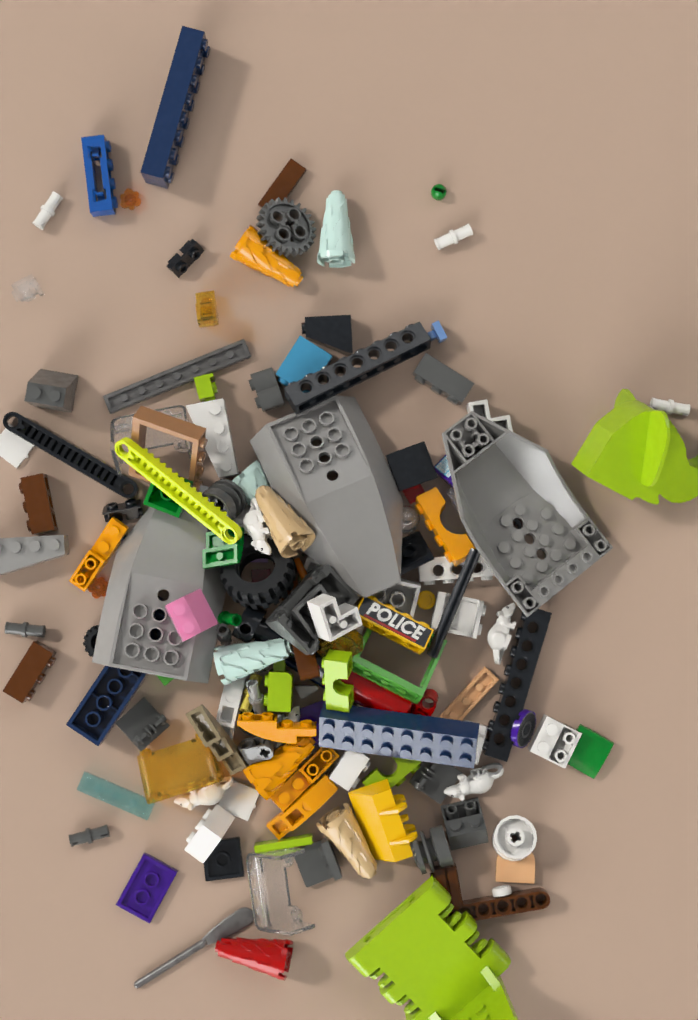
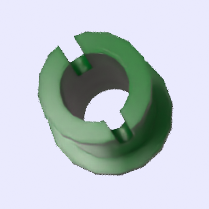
(229, 618)

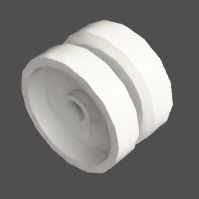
(525, 834)

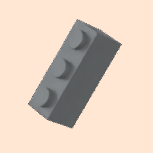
(442, 379)

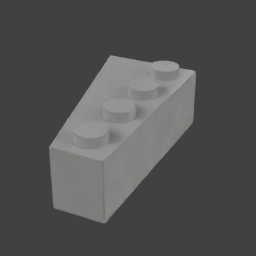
(28, 551)

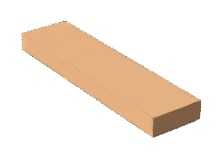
(470, 695)

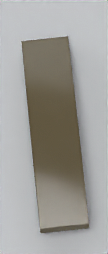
(218, 740)

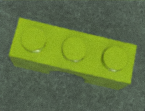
(337, 694)
(404, 767)

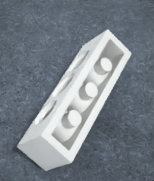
(426, 571)

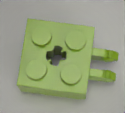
(279, 688)

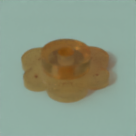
(129, 194)
(97, 593)

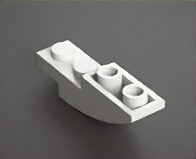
(230, 705)

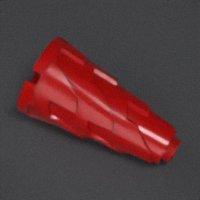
(261, 954)

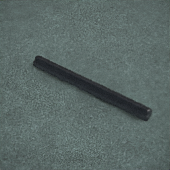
(453, 603)

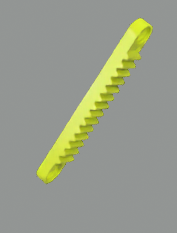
(178, 490)

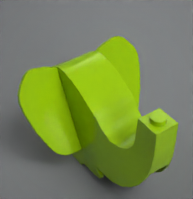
(638, 454)

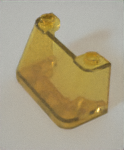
(178, 769)

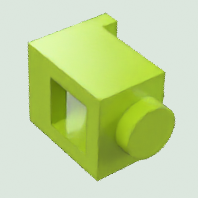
(205, 387)

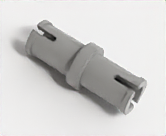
(255, 696)

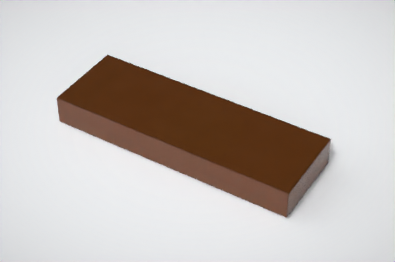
(284, 182)

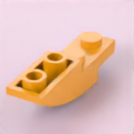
(99, 554)
(268, 727)
(304, 777)
(302, 807)

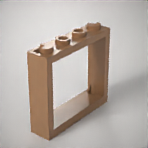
(179, 428)

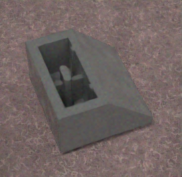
(464, 824)

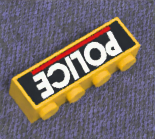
(394, 624)

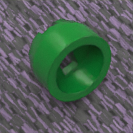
(436, 194)

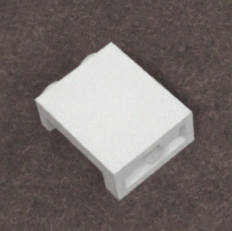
(466, 618)

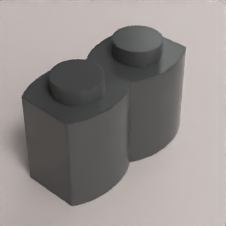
(267, 390)

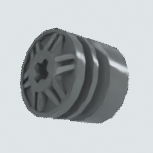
(227, 496)
(432, 850)

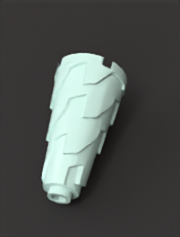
(336, 235)
(251, 479)
(243, 659)

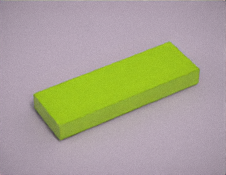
(283, 843)

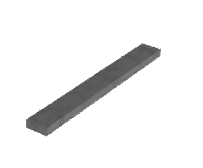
(176, 376)

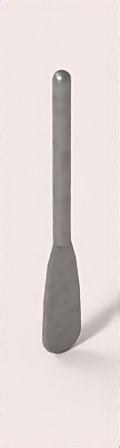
(226, 928)

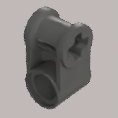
(257, 749)

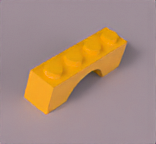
(455, 545)

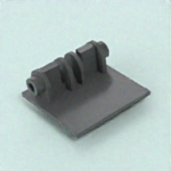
(142, 724)
(434, 779)

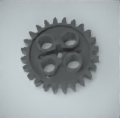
(286, 227)

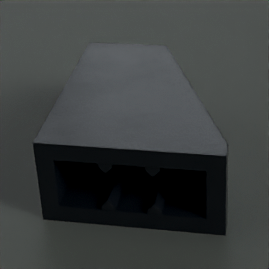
(330, 332)

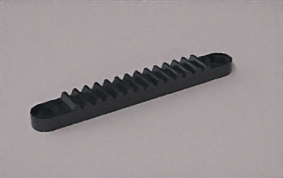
(70, 455)

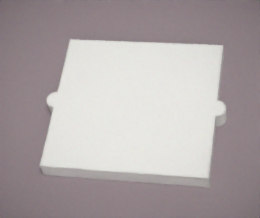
(14, 448)
(239, 800)

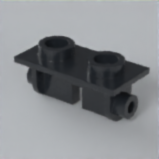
(180, 264)
(131, 508)

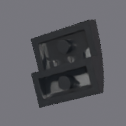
(411, 466)

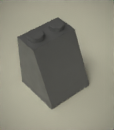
(52, 390)

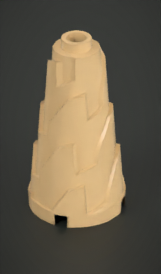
(285, 526)
(346, 835)

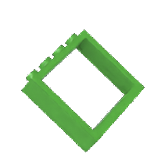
(389, 680)

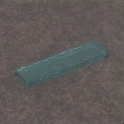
(115, 795)

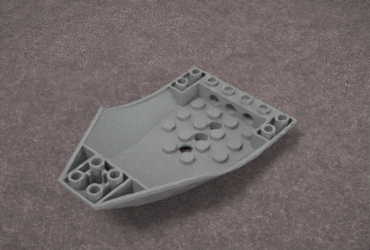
(509, 478)
(355, 515)
(154, 557)

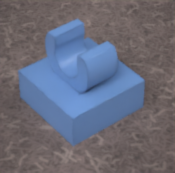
(437, 332)

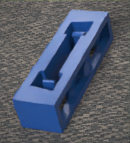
(96, 145)

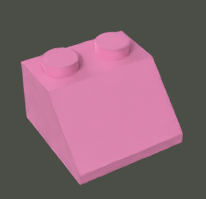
(191, 614)

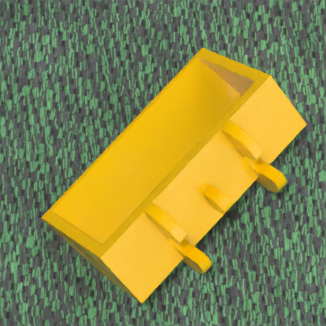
(381, 821)

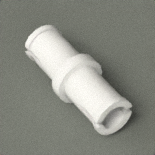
(47, 210)
(453, 236)
(670, 406)

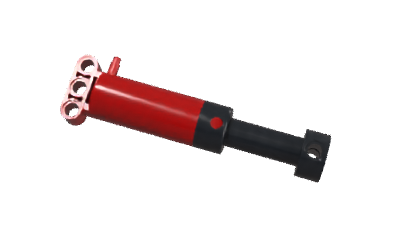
(365, 691)

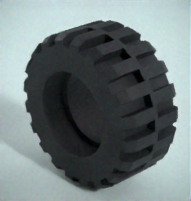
(265, 591)

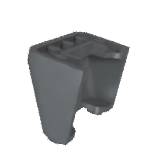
(281, 618)

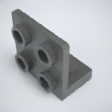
(318, 863)

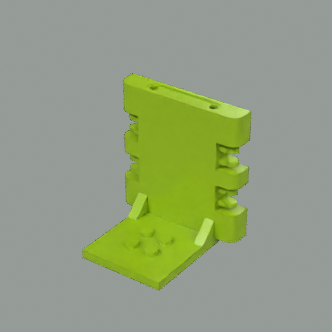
(435, 961)

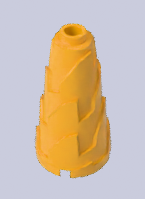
(256, 255)
(272, 773)

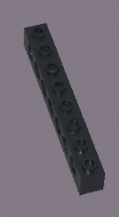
(352, 376)
(502, 750)

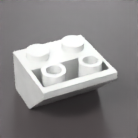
(554, 741)

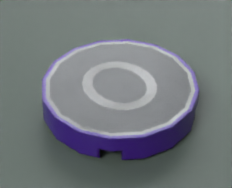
(523, 728)

